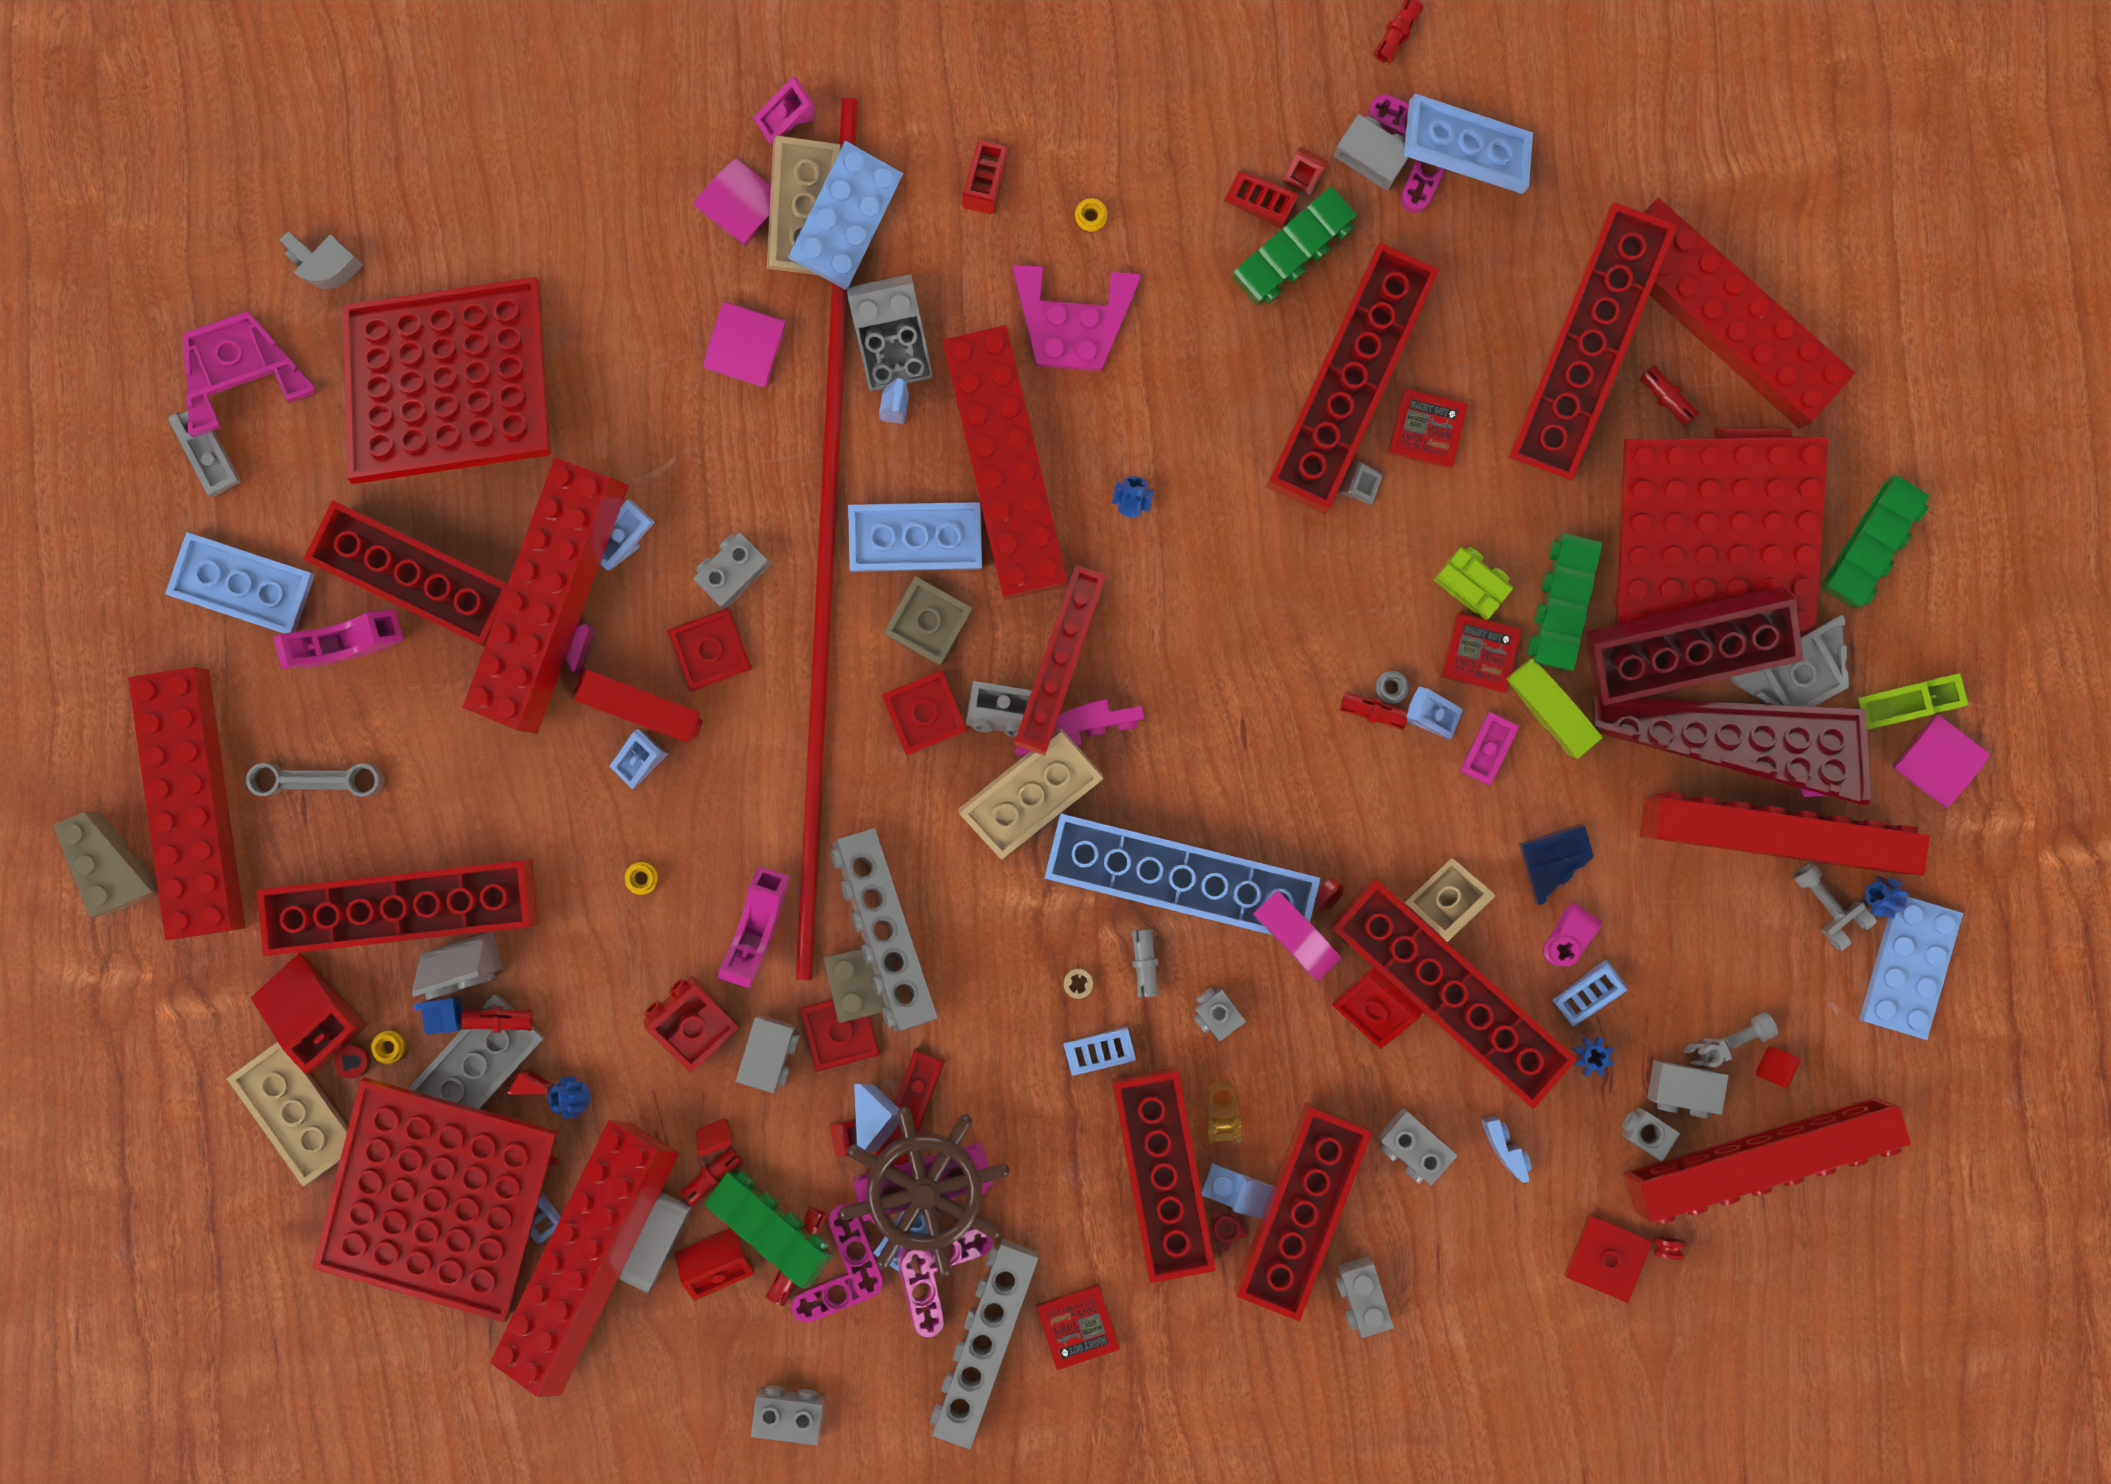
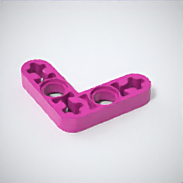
(1396, 105)
(926, 1266)
(849, 1280)

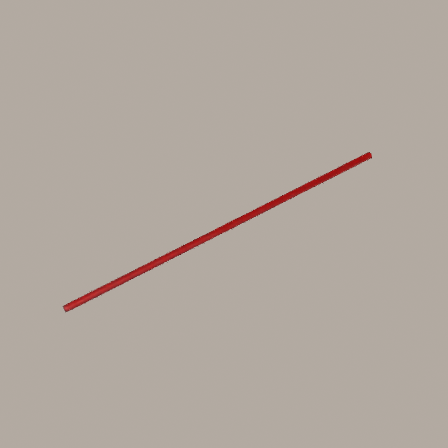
(823, 602)

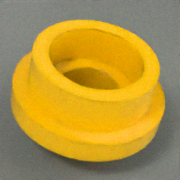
(1091, 205)
(631, 878)
(378, 1047)

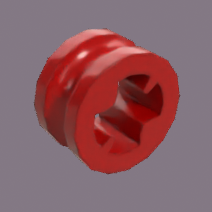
(1670, 1248)

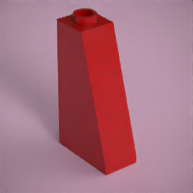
(637, 706)

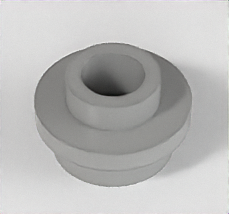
(1402, 687)

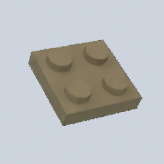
(928, 621)
(852, 985)

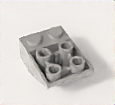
(889, 331)
(457, 966)

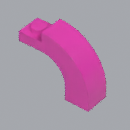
(339, 642)
(755, 928)
(1297, 936)

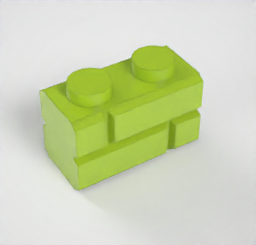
(1473, 582)

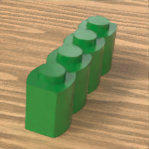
(1294, 246)
(1874, 542)
(1565, 602)
(768, 1229)

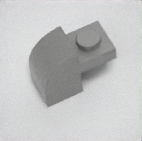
(324, 268)

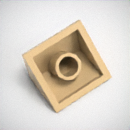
(1449, 899)

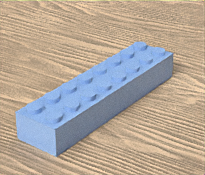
(1172, 874)

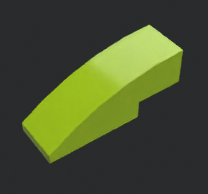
(1914, 701)
(1554, 709)

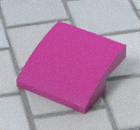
(736, 201)
(744, 344)
(1942, 760)

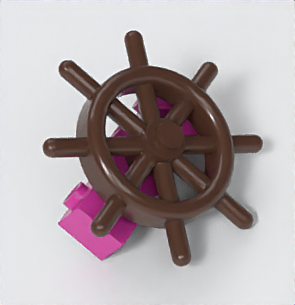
(922, 1187)

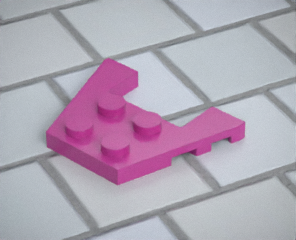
(1072, 332)
(228, 356)

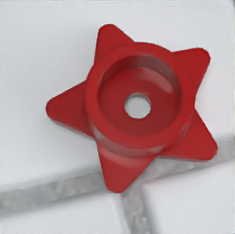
(1235, 1229)

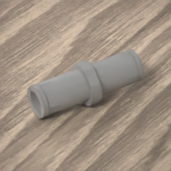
(1145, 963)

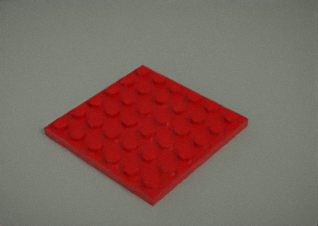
(445, 380)
(1720, 522)
(434, 1199)

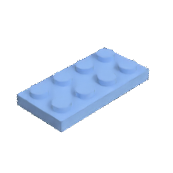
(1468, 144)
(845, 215)
(915, 537)
(239, 584)
(1911, 968)

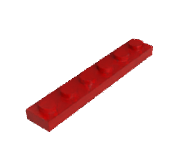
(1059, 660)

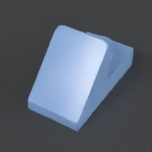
(627, 531)
(1433, 713)
(1236, 1190)

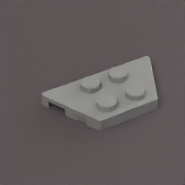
(1808, 681)

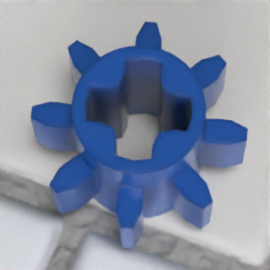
(1132, 496)
(1886, 897)
(1601, 1059)
(569, 1097)

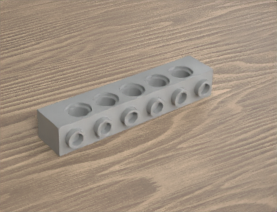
(867, 848)
(962, 1426)

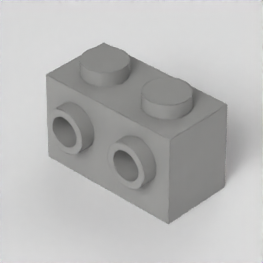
(1372, 151)
(731, 570)
(996, 708)
(767, 1054)
(1688, 1088)
(1416, 1146)
(1365, 1297)
(788, 1415)

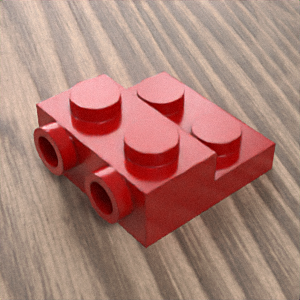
(689, 1023)

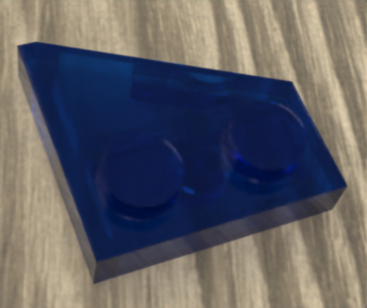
(1555, 858)

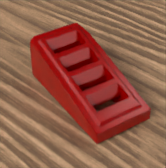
(983, 197)
(1255, 209)

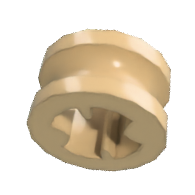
(1068, 981)

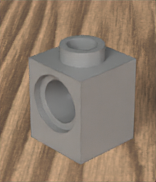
(1662, 1137)

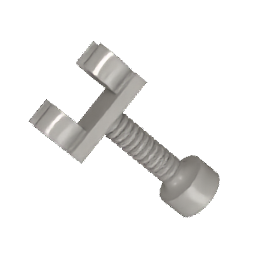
(1809, 876)
(1718, 1049)

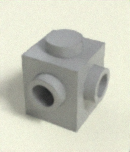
(1217, 1013)

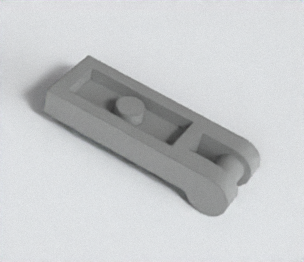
(206, 456)

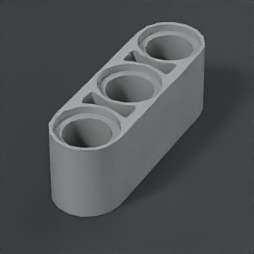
(655, 1242)

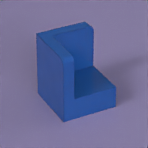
(441, 1014)

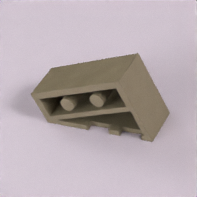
(103, 865)

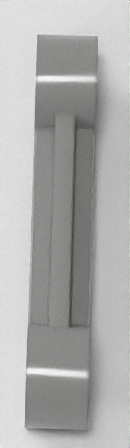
(314, 780)

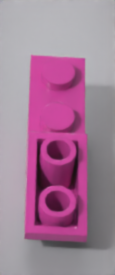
(1093, 719)

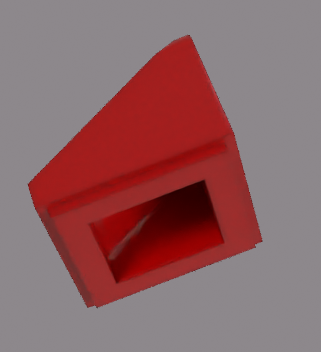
(1305, 170)
(1778, 1067)
(530, 1083)
(843, 1136)
(714, 1137)

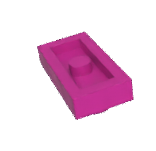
(1489, 748)

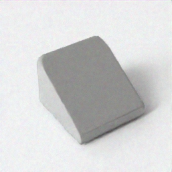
(1361, 482)

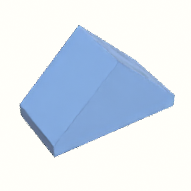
(638, 758)
(874, 1116)

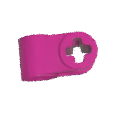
(1574, 932)

